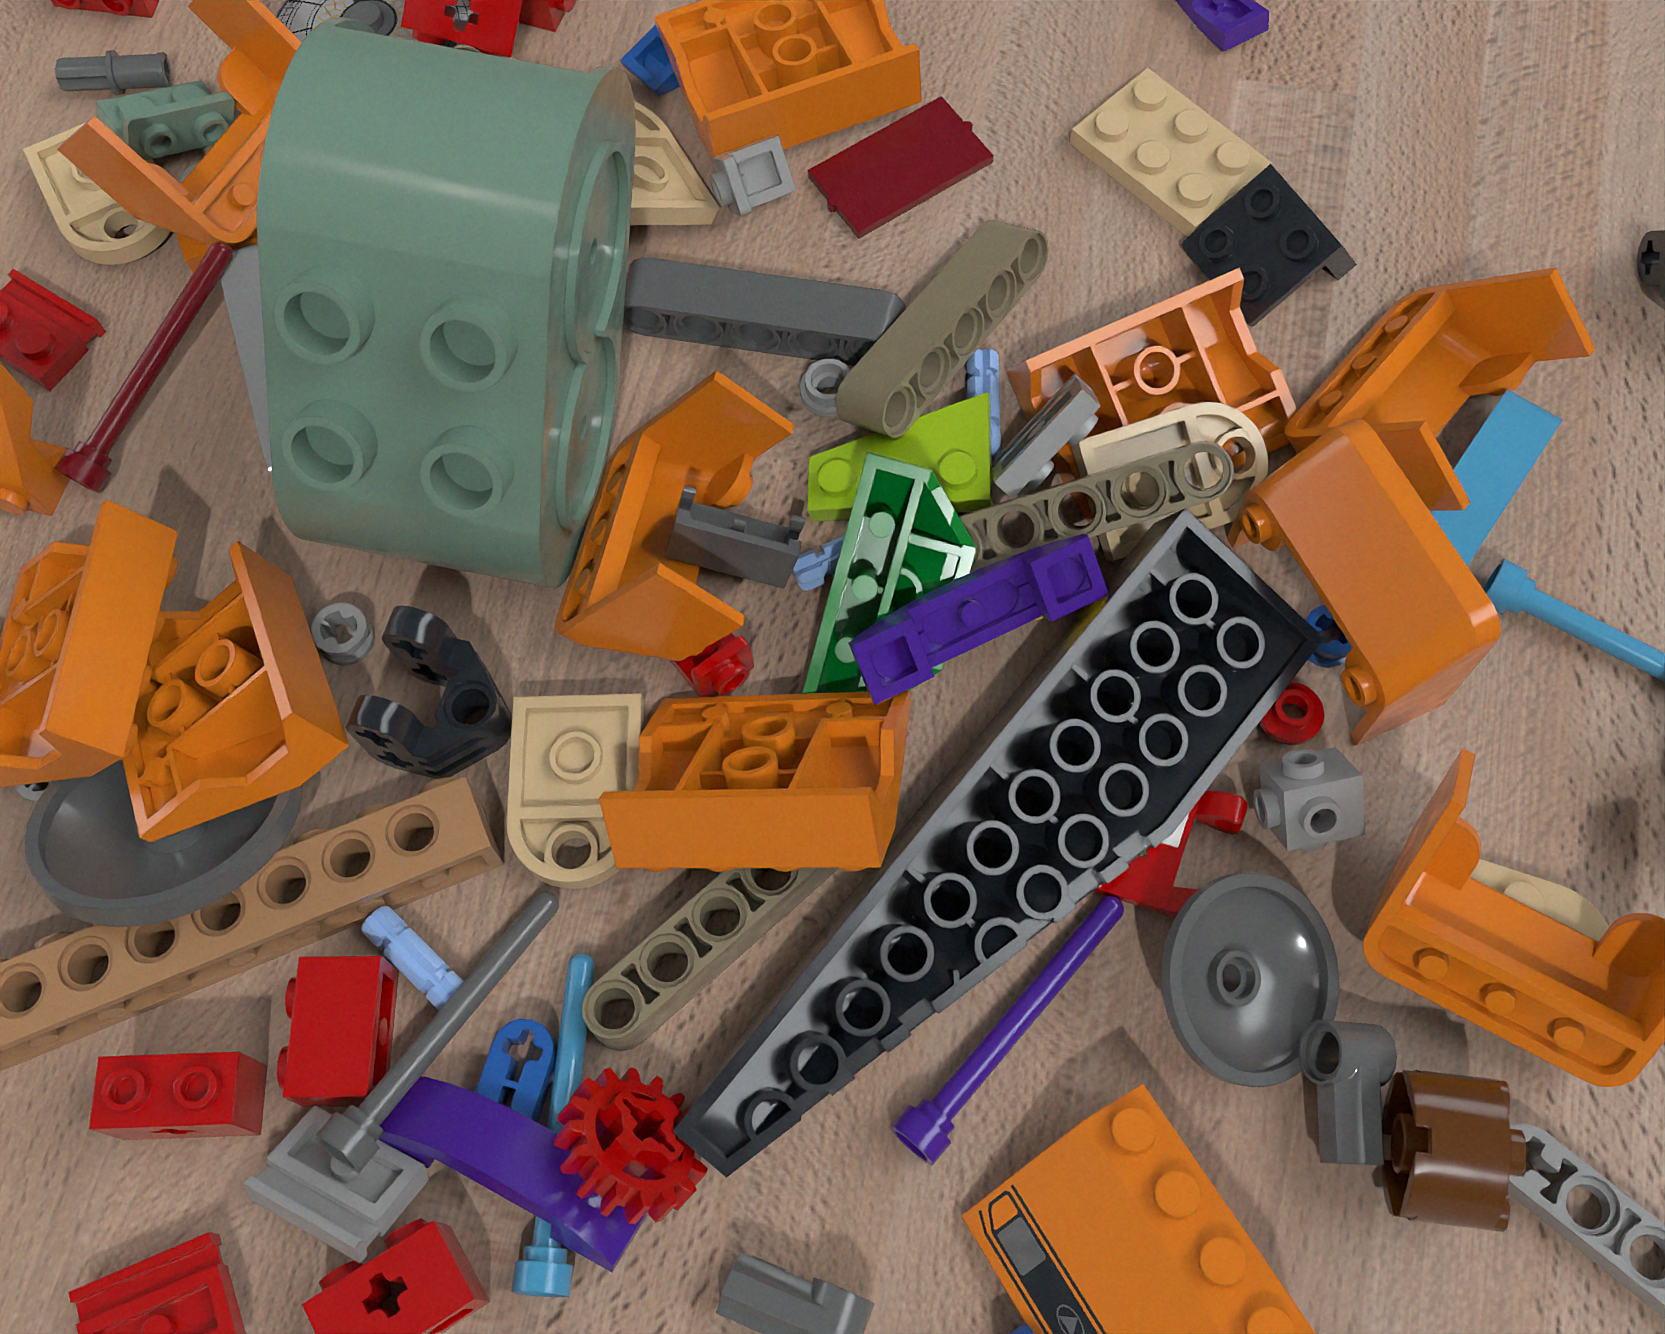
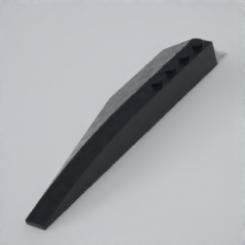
(1039, 812)

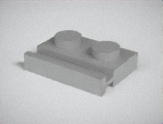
(1061, 420)
(330, 1199)

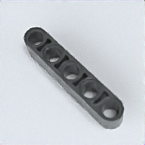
(756, 310)

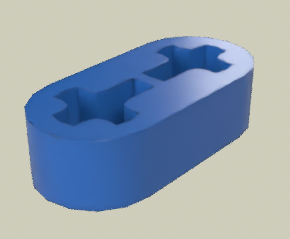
(535, 1077)

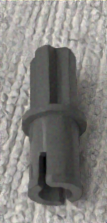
(113, 72)

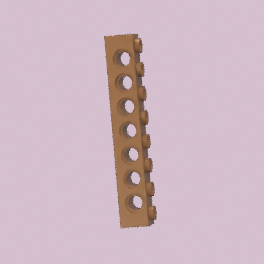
(264, 930)

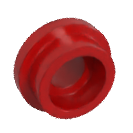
(1289, 730)

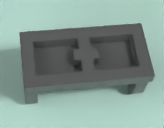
(734, 542)

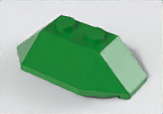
(894, 550)

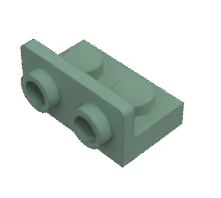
(168, 118)

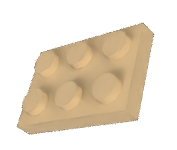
(1167, 151)

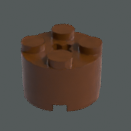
(1450, 1149)

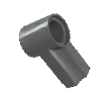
(1349, 1068)
(782, 1303)

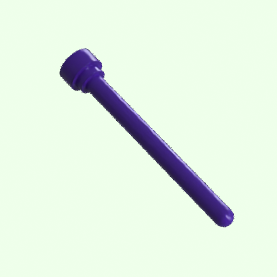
(927, 1125)

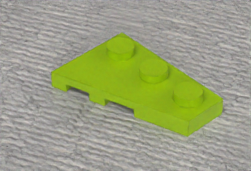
(948, 441)

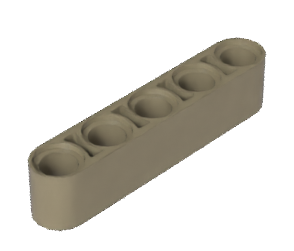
(942, 328)
(1111, 506)
(706, 953)

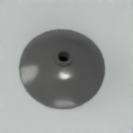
(1275, 981)

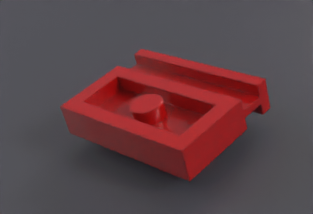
(41, 331)
(165, 1294)

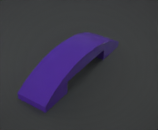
(974, 610)
(509, 1158)

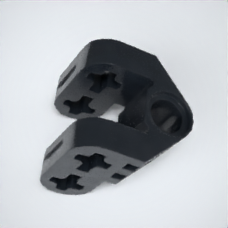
(434, 655)

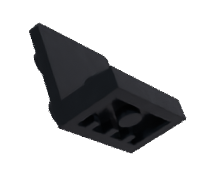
(1272, 242)

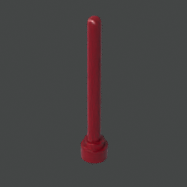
(90, 460)

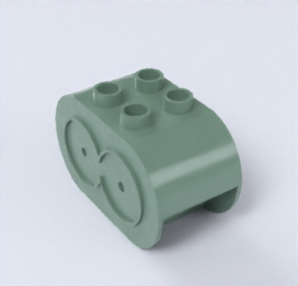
(443, 299)

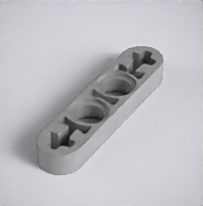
(1620, 1221)

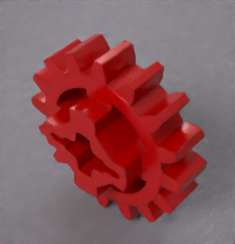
(627, 1146)

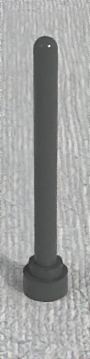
(354, 1134)

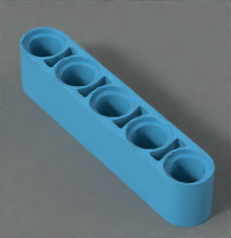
(1496, 468)

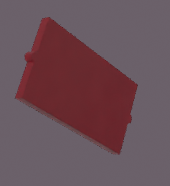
(900, 166)

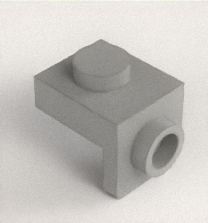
(751, 175)

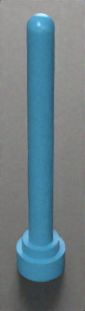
(1514, 591)
(544, 1264)

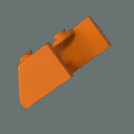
(222, 190)
(1432, 357)
(1380, 571)
(621, 583)
(1508, 965)

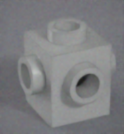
(1310, 798)

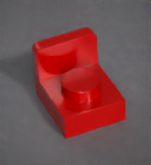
(718, 667)

